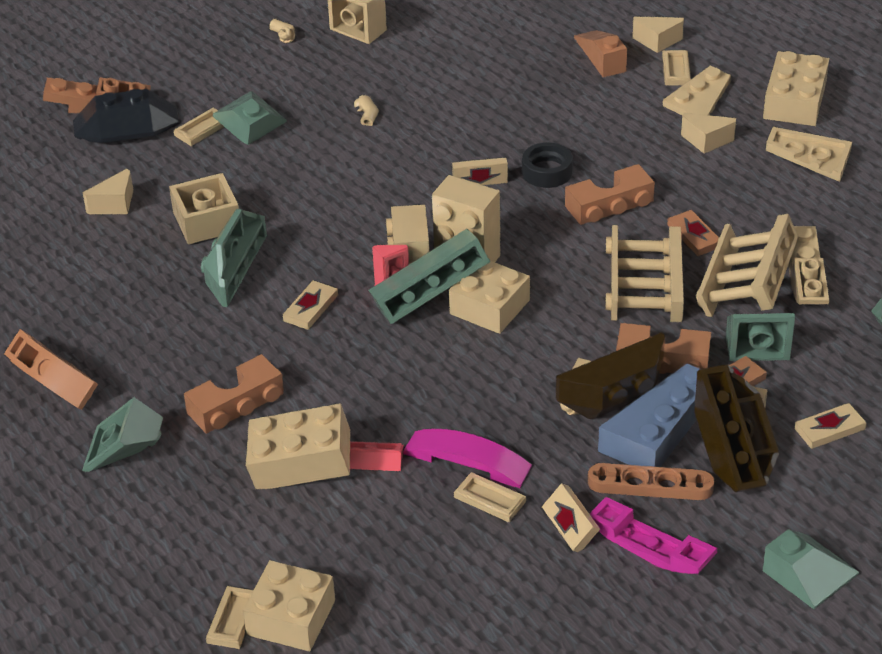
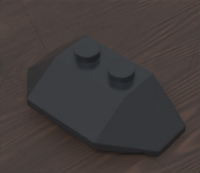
(125, 116)

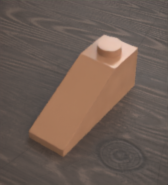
(604, 51)

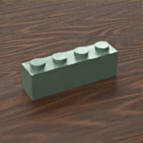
(429, 276)

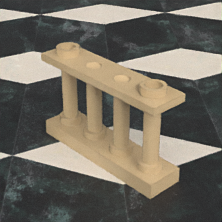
(669, 265)
(766, 276)

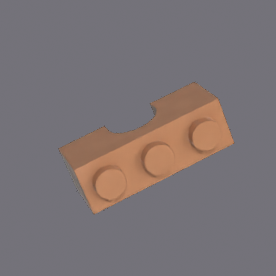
(591, 203)
(690, 348)
(215, 407)

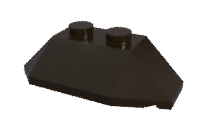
(612, 379)
(734, 428)

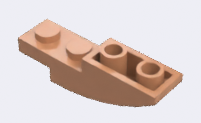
(78, 94)
(50, 369)

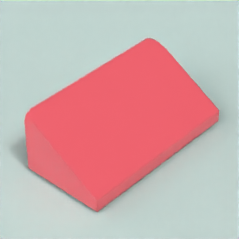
(389, 260)
(376, 456)

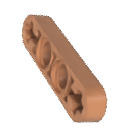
(651, 477)

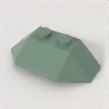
(233, 254)

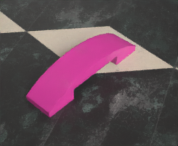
(469, 451)
(654, 546)

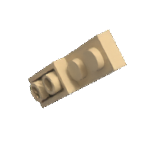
(808, 269)

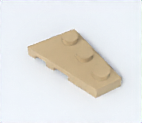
(699, 93)
(811, 151)

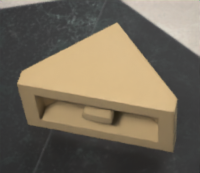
(658, 32)
(708, 131)
(111, 195)

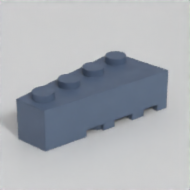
(653, 423)

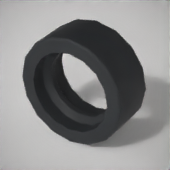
(547, 177)

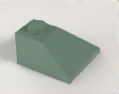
(249, 118)
(760, 336)
(123, 434)
(806, 567)

